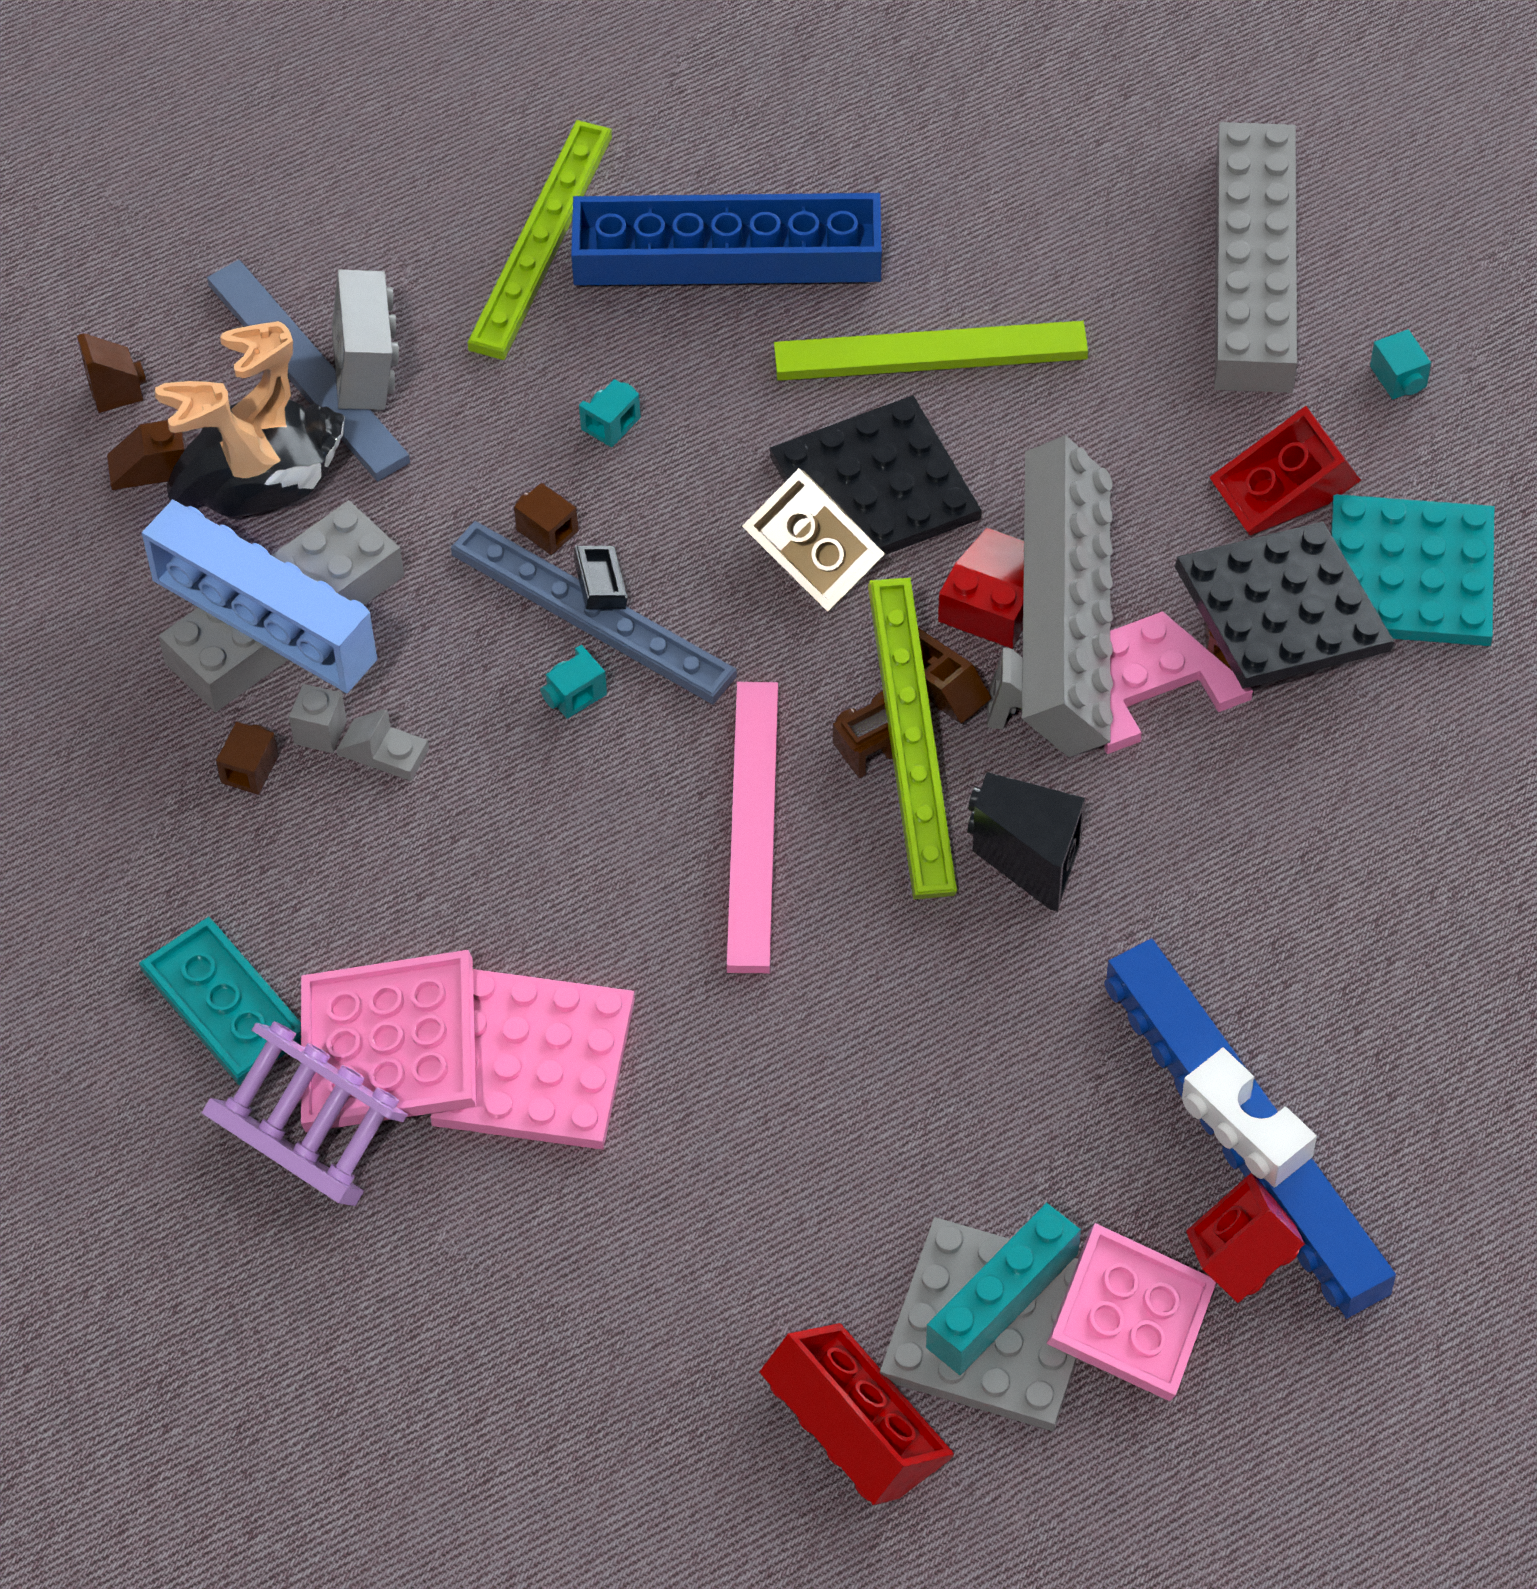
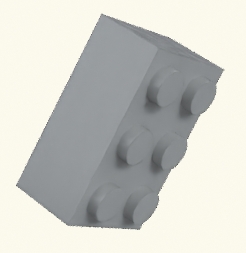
(363, 339)

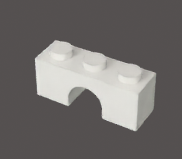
(1269, 1145)

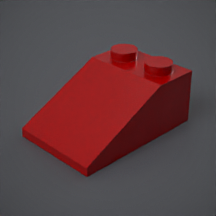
(1285, 474)
(986, 589)

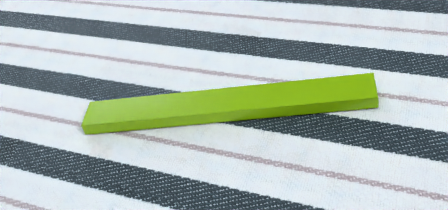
(539, 241)
(930, 350)
(912, 739)

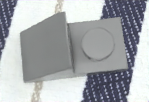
(1005, 689)
(382, 747)

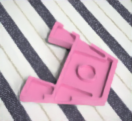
(1154, 659)

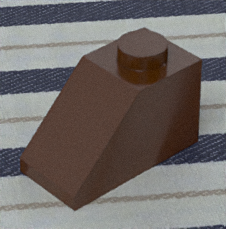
(110, 373)
(145, 456)

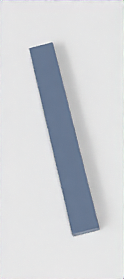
(310, 370)
(618, 628)

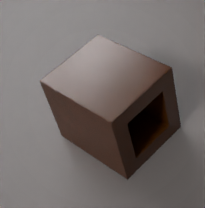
(545, 518)
(247, 757)

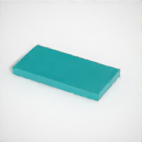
(218, 995)

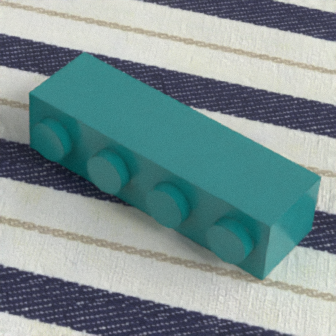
(1003, 1289)

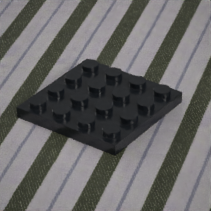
(885, 474)
(1283, 604)

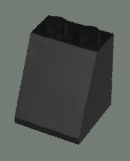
(1027, 834)

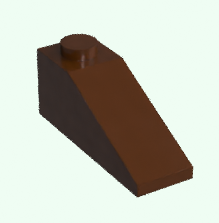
(951, 680)

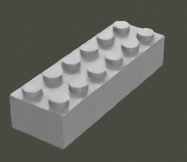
(339, 549)

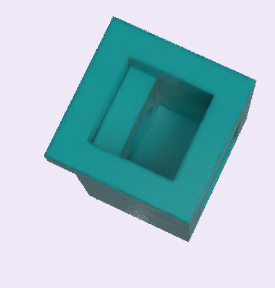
(610, 412)
(575, 683)

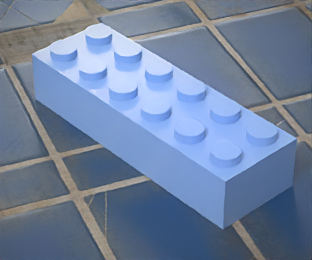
(260, 595)

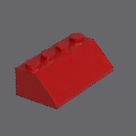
(855, 1412)

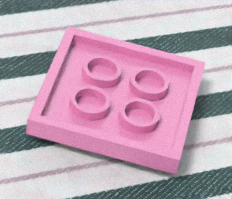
(1132, 1312)

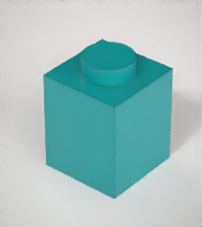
(1400, 364)

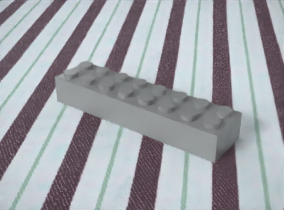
(1255, 258)
(1067, 597)

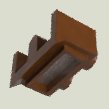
(862, 733)

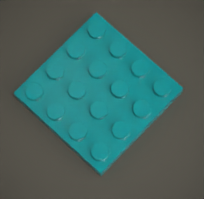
(1421, 564)

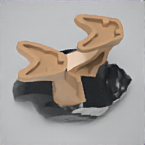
(258, 449)

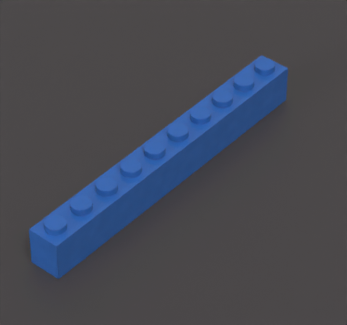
(1183, 1038)

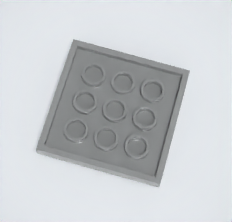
(1017, 1372)

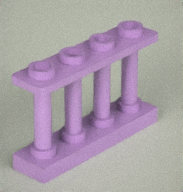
(303, 1156)

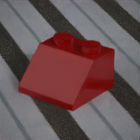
(1244, 1239)

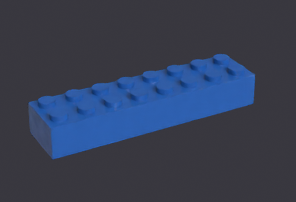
(726, 239)

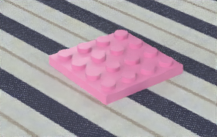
(399, 1028)
(544, 1059)

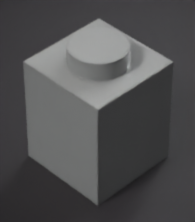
(318, 718)

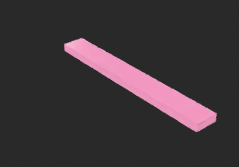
(752, 828)

